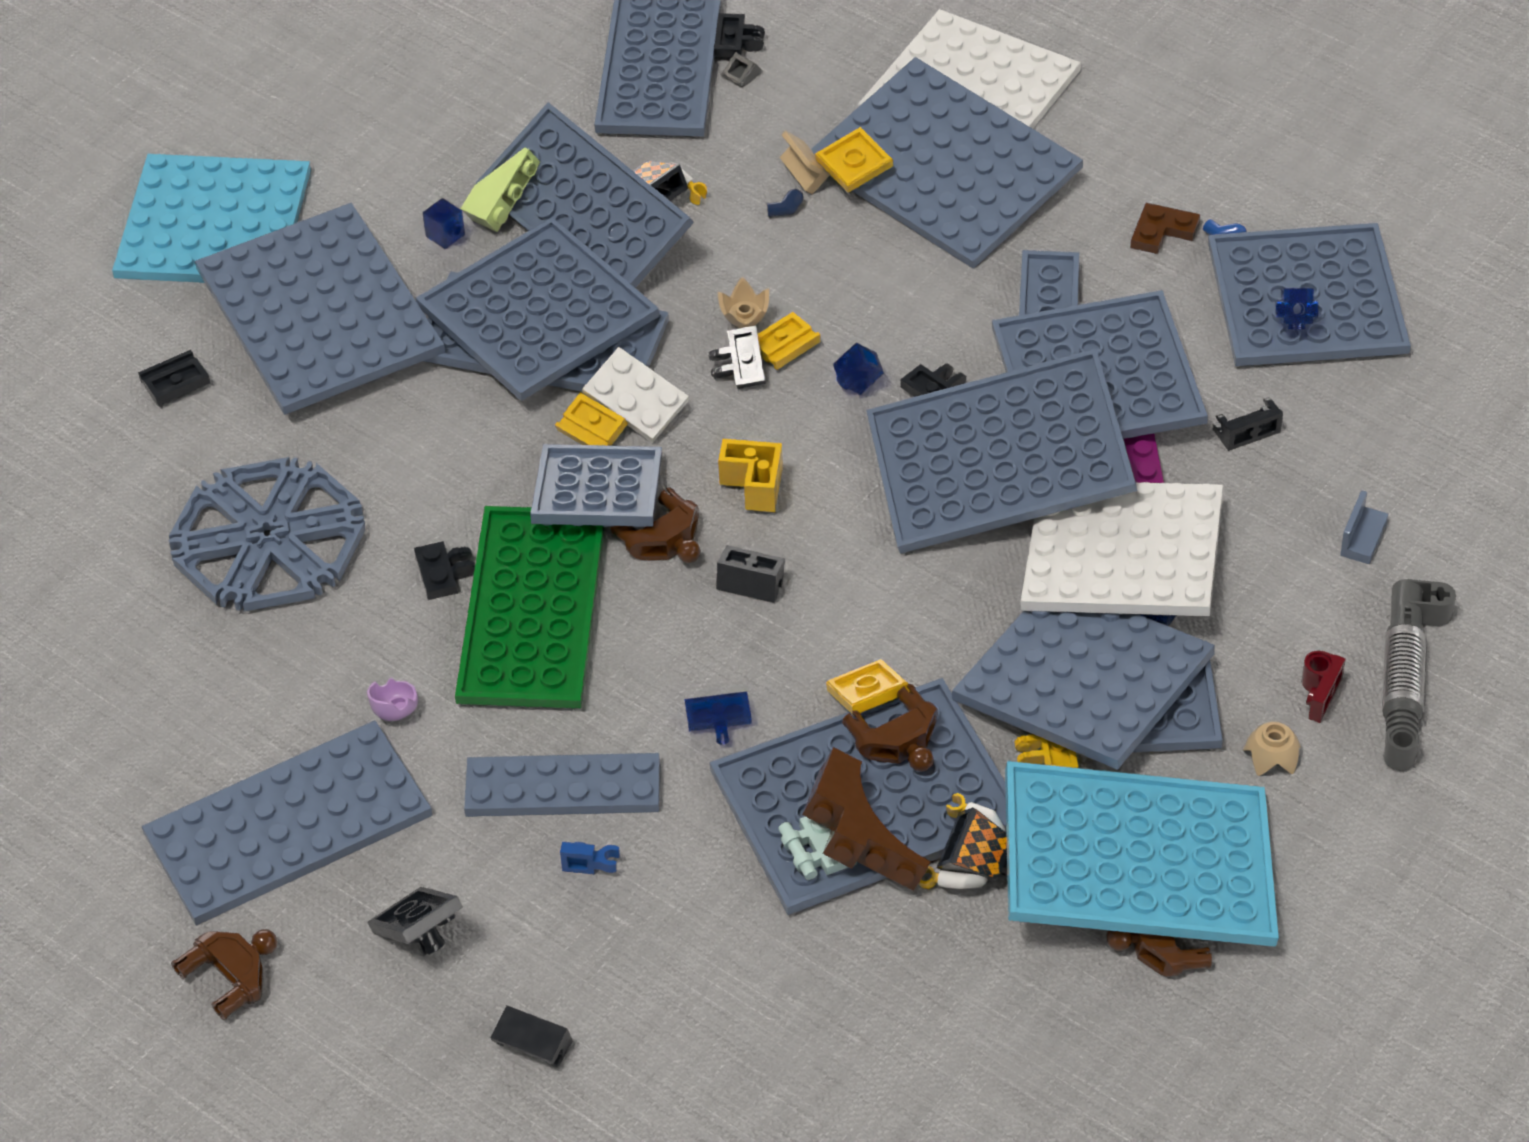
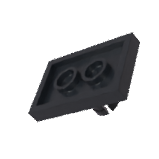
(416, 918)

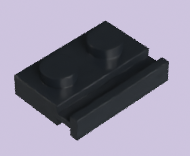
(174, 377)

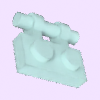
(814, 835)

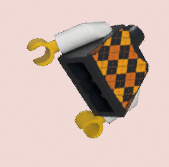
(671, 180)
(974, 849)

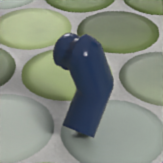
(788, 204)

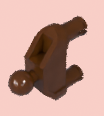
(669, 535)
(901, 737)
(1160, 952)
(234, 960)

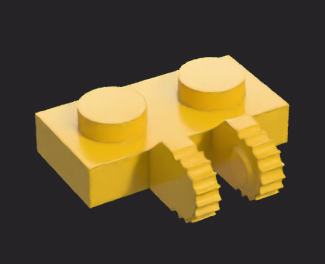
(1050, 752)

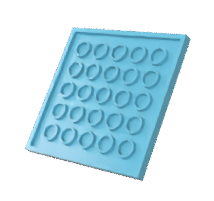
(201, 207)

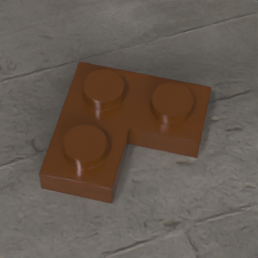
(1160, 221)

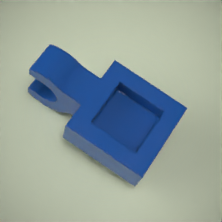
(583, 858)

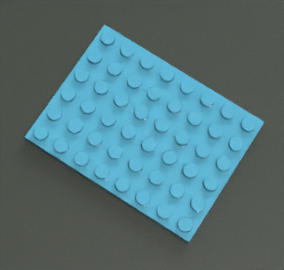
(1139, 854)

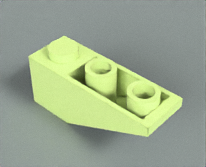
(498, 192)

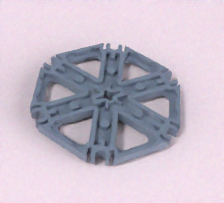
(247, 535)

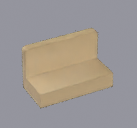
(803, 164)

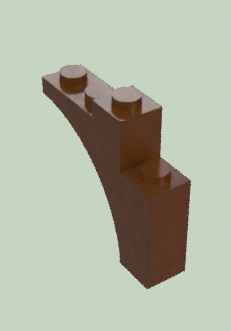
(855, 829)

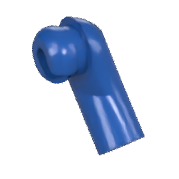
(1213, 228)

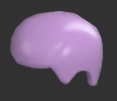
(392, 700)

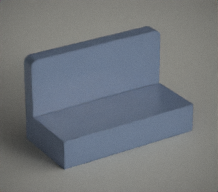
(1363, 531)

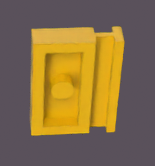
(787, 340)
(591, 422)

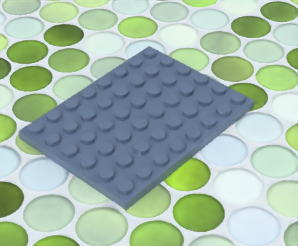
(959, 162)
(319, 308)
(1000, 451)
(776, 778)

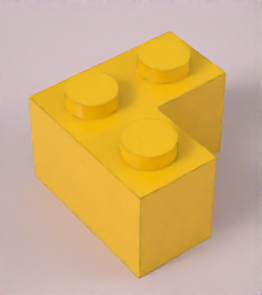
(756, 468)

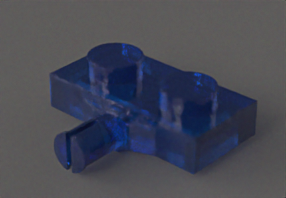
(718, 713)

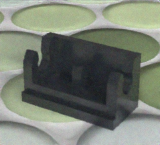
(1249, 427)
(750, 573)
(532, 1035)

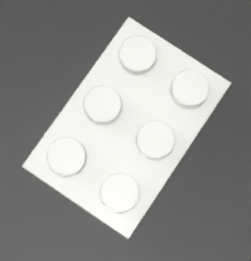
(636, 394)

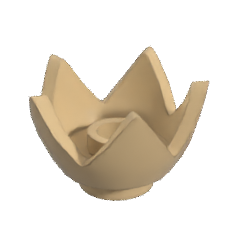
(744, 306)
(1269, 752)

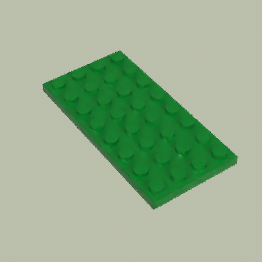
(529, 612)

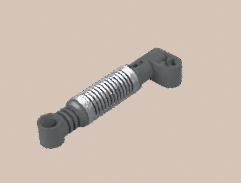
(1412, 605)

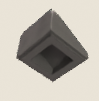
(741, 70)

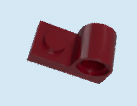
(1321, 677)

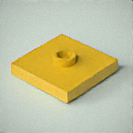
(854, 159)
(866, 686)

